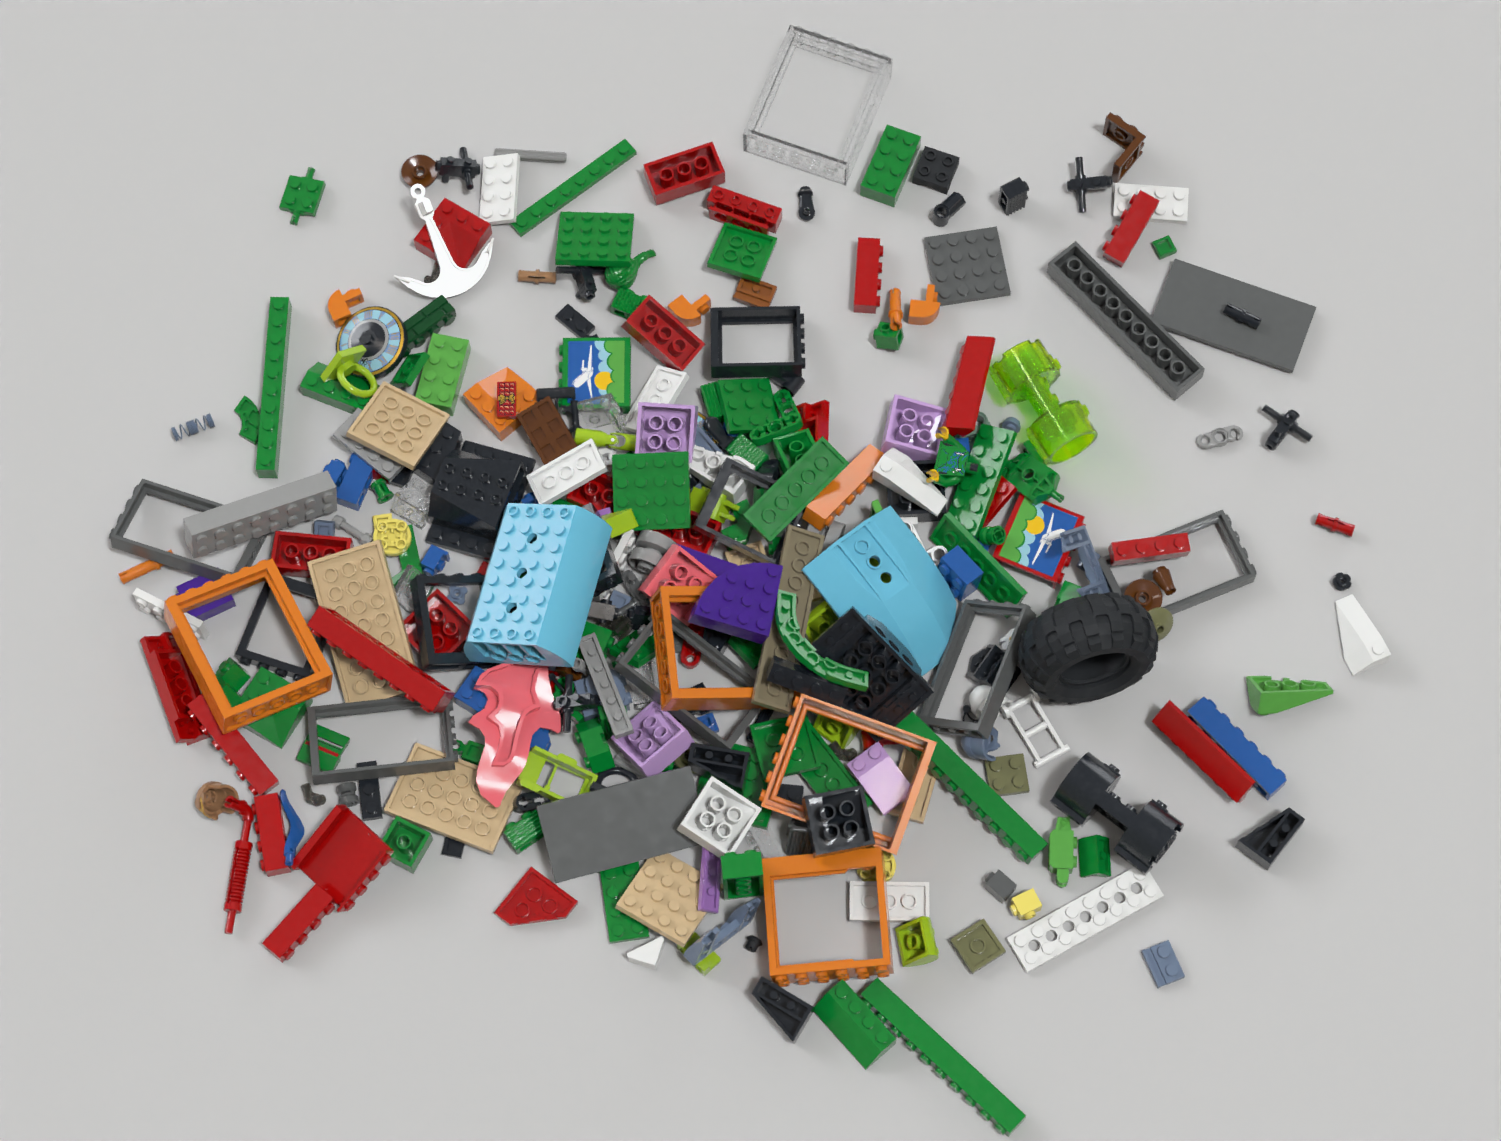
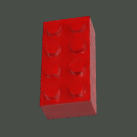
(684, 173)
(663, 334)
(294, 550)

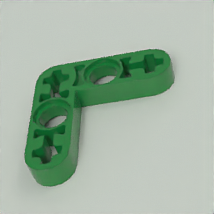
(786, 419)

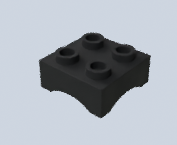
(935, 169)

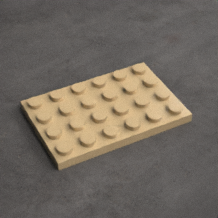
(451, 802)

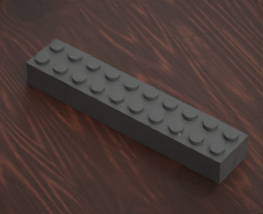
(1125, 320)

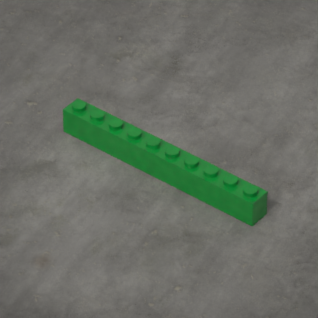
(273, 387)
(977, 794)
(943, 1057)

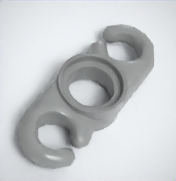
(1226, 431)

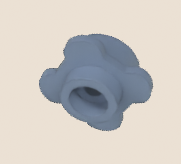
(460, 599)

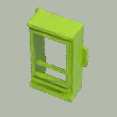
(534, 766)

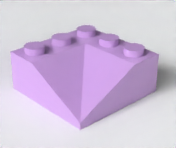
(666, 428)
(912, 428)
(655, 740)

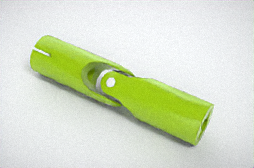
(603, 439)

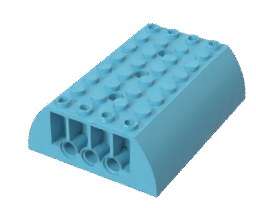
(551, 596)

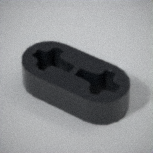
(531, 806)

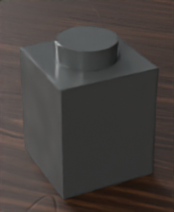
(1000, 886)

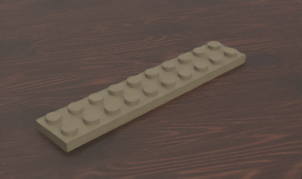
(797, 551)

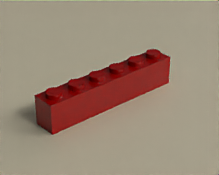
(235, 748)

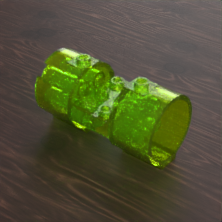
(1060, 428)

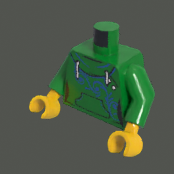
(950, 461)

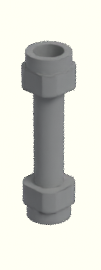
(340, 522)
(579, 666)

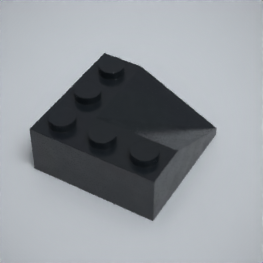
(906, 508)
(838, 821)

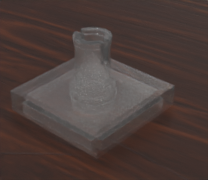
(403, 588)

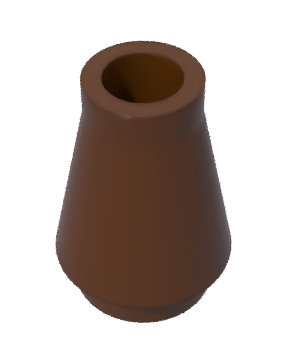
(1164, 580)

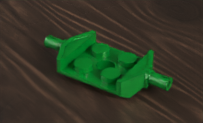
(1038, 487)

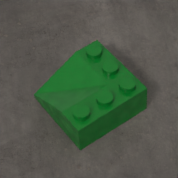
(278, 726)

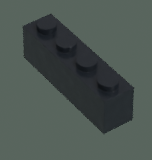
(804, 681)

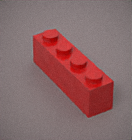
(1130, 229)
(867, 275)
(1149, 549)
(272, 834)
(299, 923)

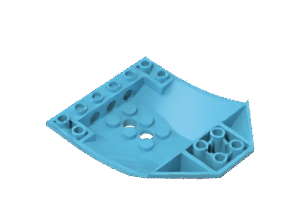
(912, 605)

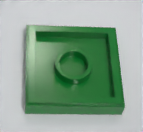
(409, 370)

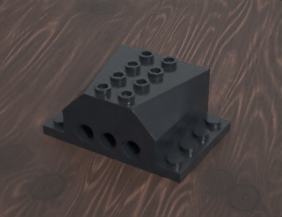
(473, 495)
(893, 677)

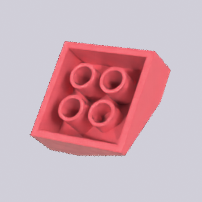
(677, 569)

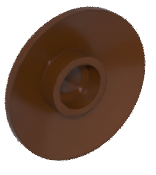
(419, 164)
(1146, 590)

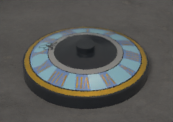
(382, 336)

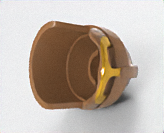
(211, 799)

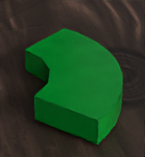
(250, 420)

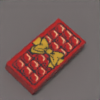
(506, 400)

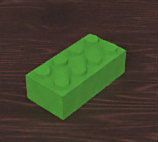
(444, 372)

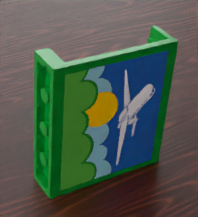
(597, 369)

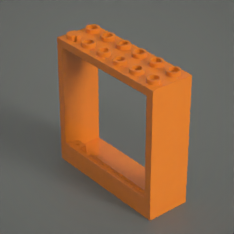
(807, 866)

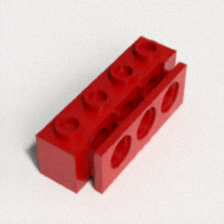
(728, 207)

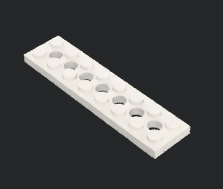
(1084, 930)

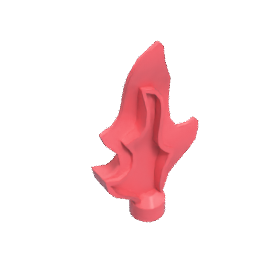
(515, 709)

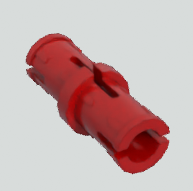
(1335, 524)

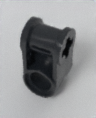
(770, 469)

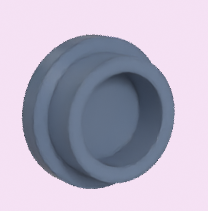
(1011, 424)

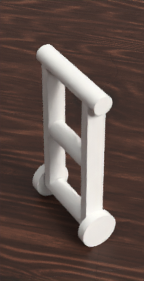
(1034, 698)

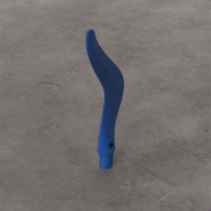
(296, 830)

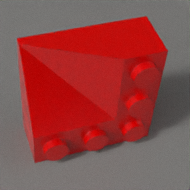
(460, 230)
(447, 625)

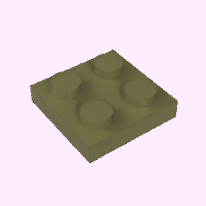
(1007, 775)
(978, 946)

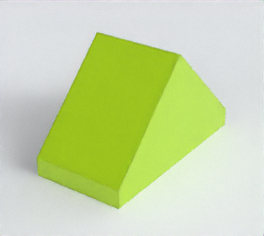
(620, 521)

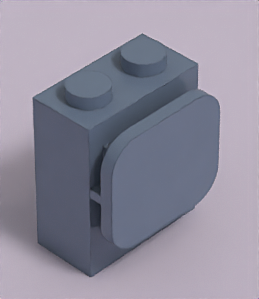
(586, 686)

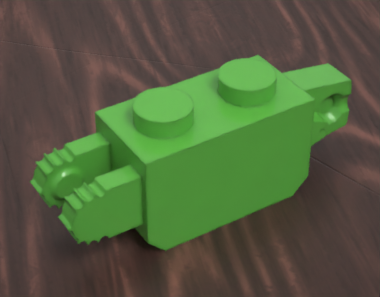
(1061, 851)

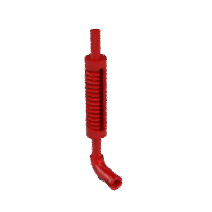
(240, 865)

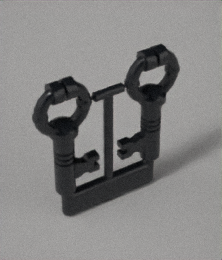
(562, 392)

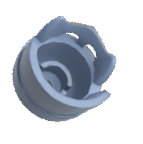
(978, 748)

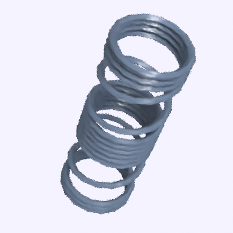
(192, 427)

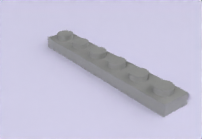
(605, 686)

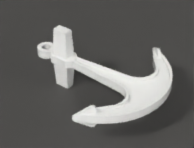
(452, 278)

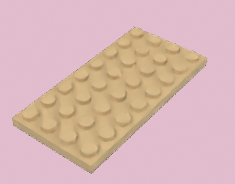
(362, 591)

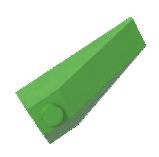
(1275, 696)

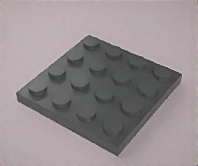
(967, 266)

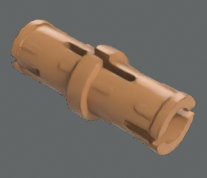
(540, 276)

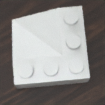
(719, 818)

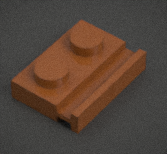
(754, 293)

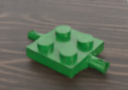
(302, 196)
(641, 657)

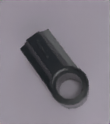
(948, 209)
(791, 384)

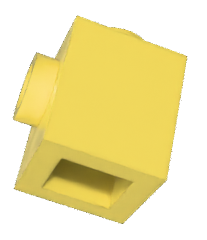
(1025, 905)

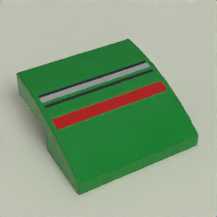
(330, 748)

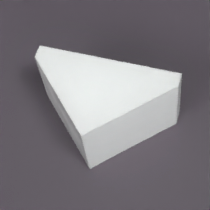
(648, 954)

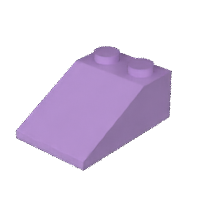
(880, 778)

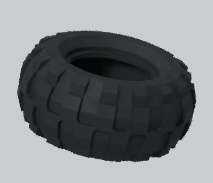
(1088, 648)

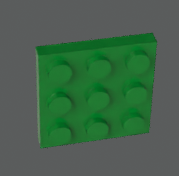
(742, 252)
(746, 403)
(766, 742)

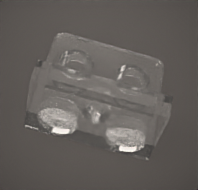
(601, 412)
(413, 502)

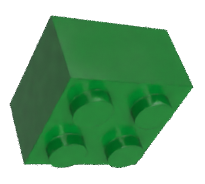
(408, 843)

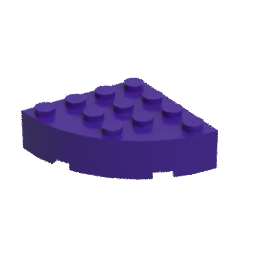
(740, 601)

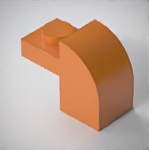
(340, 304)
(924, 311)
(689, 314)

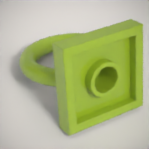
(344, 364)

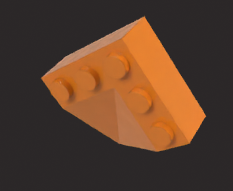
(483, 401)

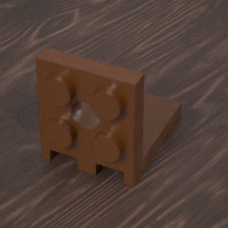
(1128, 138)

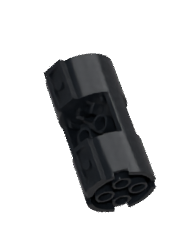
(1090, 790)

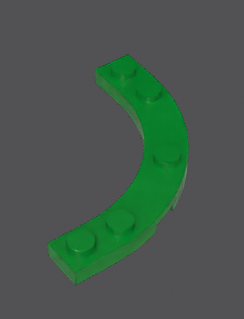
(802, 649)

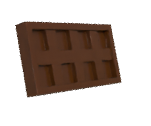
(547, 430)

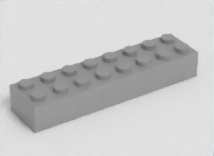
(260, 514)

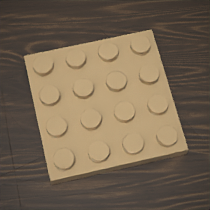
(398, 425)
(665, 898)

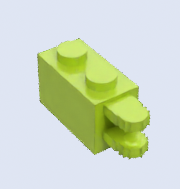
(721, 509)

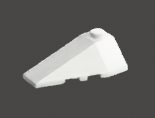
(707, 465)
(905, 478)
(1360, 639)

